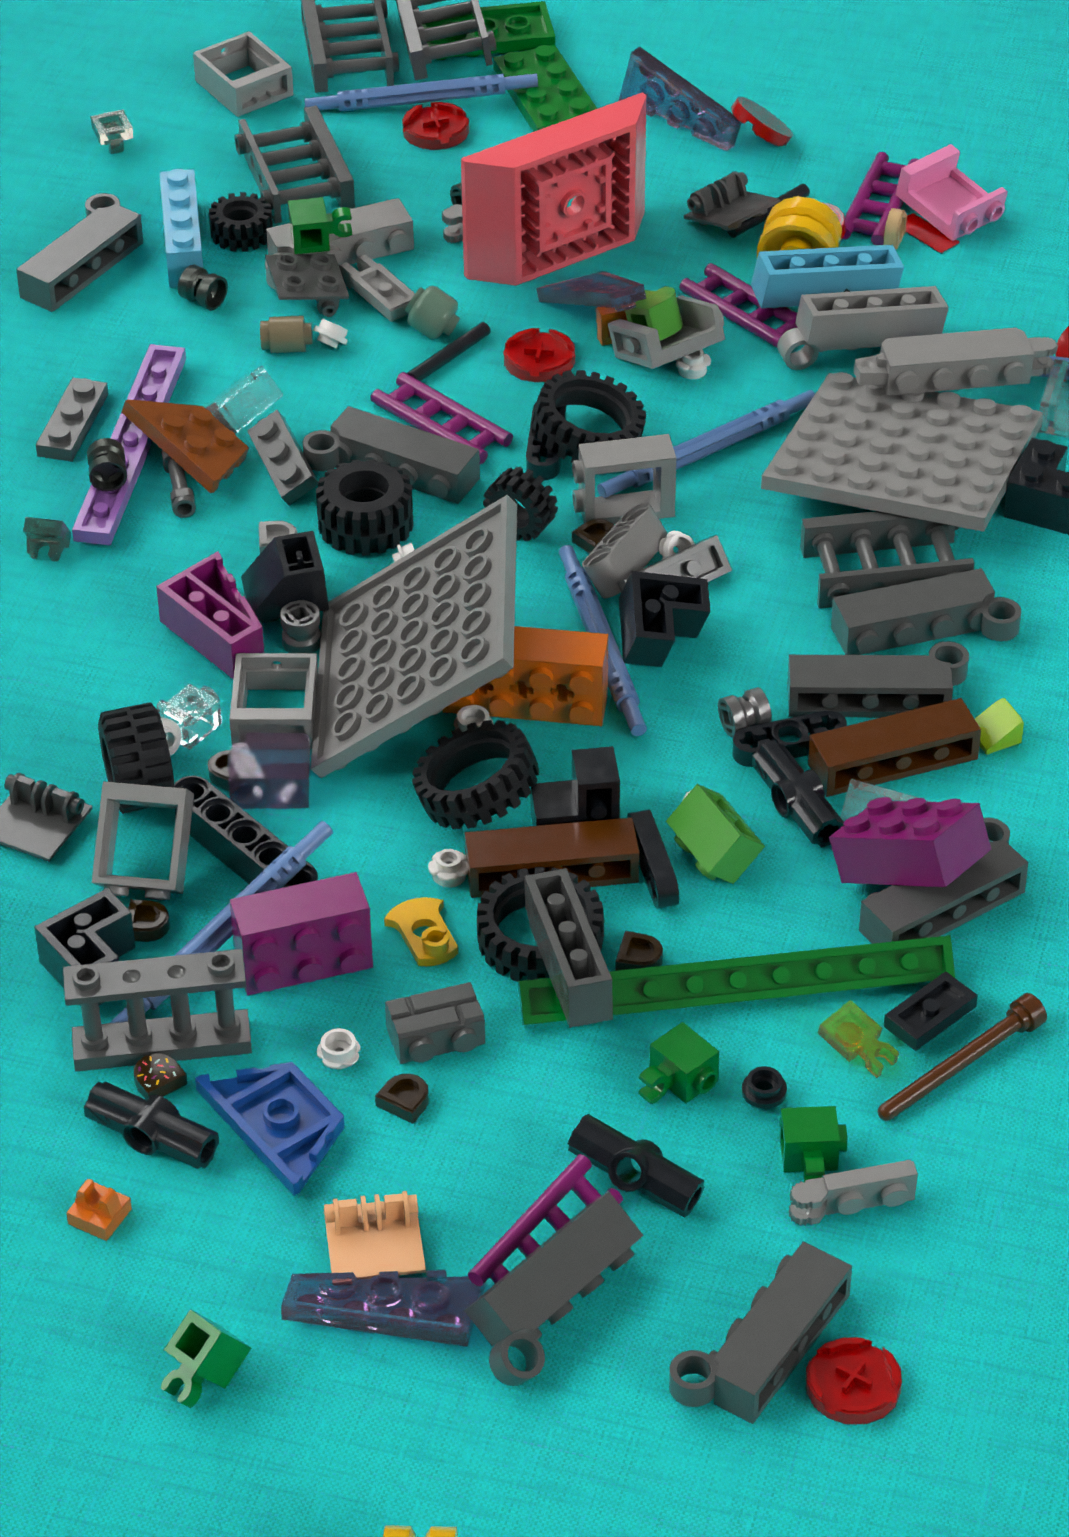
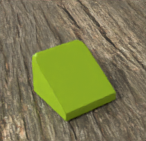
(999, 727)

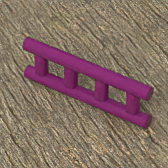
(861, 201)
(741, 293)
(434, 403)
(545, 1208)

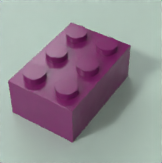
(910, 842)
(302, 933)

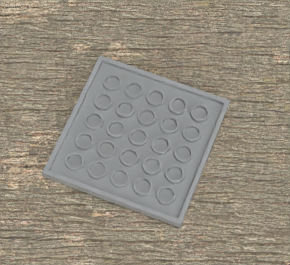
(903, 453)
(416, 637)

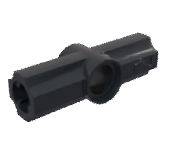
(797, 792)
(151, 1125)
(658, 1177)

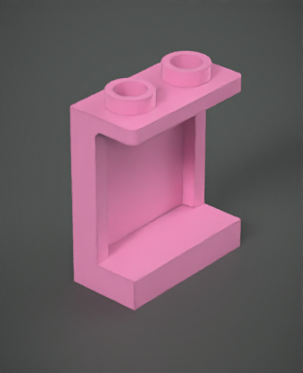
(947, 195)

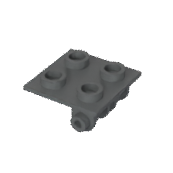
(727, 203)
(308, 278)
(39, 816)

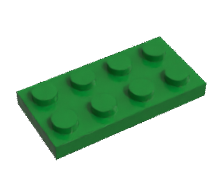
(514, 28)
(558, 89)

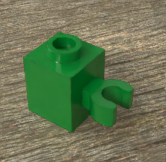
(312, 226)
(681, 1064)
(811, 1140)
(205, 1353)

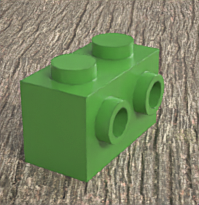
(714, 834)

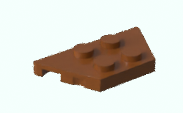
(190, 438)

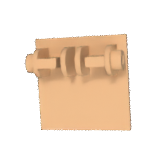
(375, 1236)

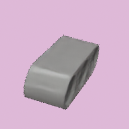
(624, 549)

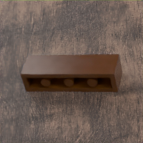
(895, 746)
(593, 850)

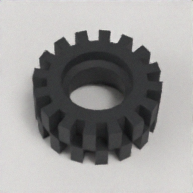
(240, 221)
(523, 487)

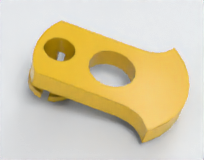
(436, 942)

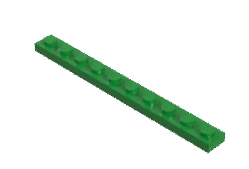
(756, 977)

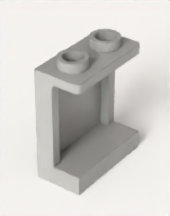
(642, 346)

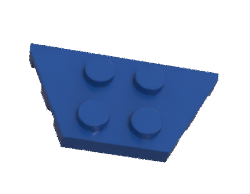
(277, 1118)

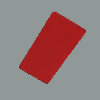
(928, 233)

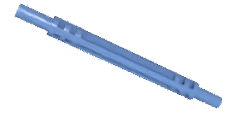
(422, 92)
(714, 440)
(596, 622)
(271, 878)

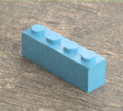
(180, 222)
(787, 274)

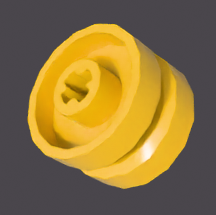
(800, 225)

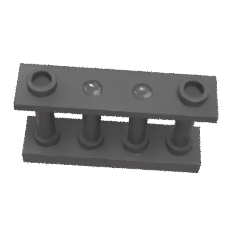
(417, 37)
(320, 49)
(320, 148)
(869, 533)
(177, 1036)

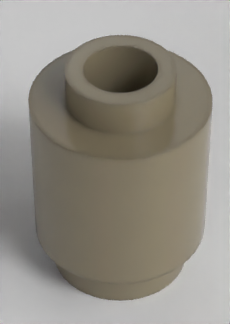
(285, 334)

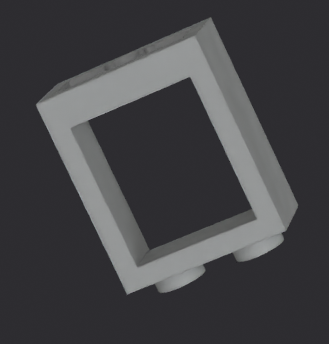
(265, 86)
(621, 456)
(259, 672)
(141, 795)

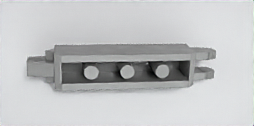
(956, 361)

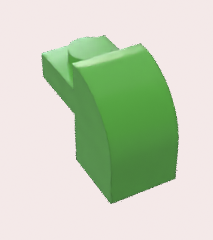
(658, 312)

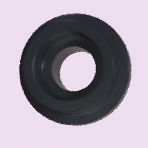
(764, 1088)

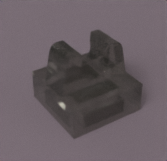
(112, 130)
(46, 533)

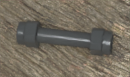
(181, 497)

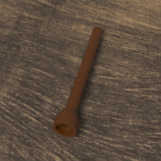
(1024, 1015)

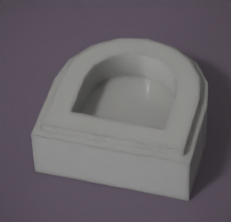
(272, 529)

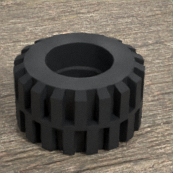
(364, 507)
(135, 748)

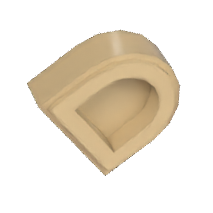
(895, 227)

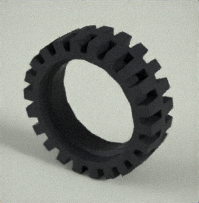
(589, 392)
(487, 797)
(509, 897)

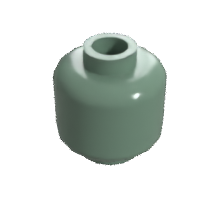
(432, 312)

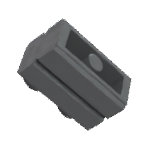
(435, 1023)

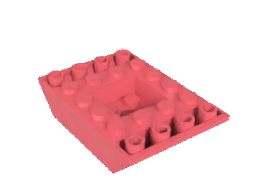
(521, 191)

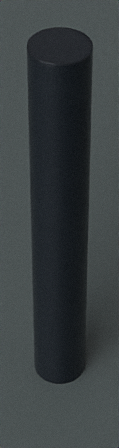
(801, 191)
(450, 351)

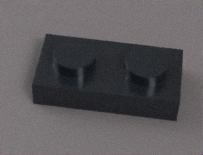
(930, 1011)

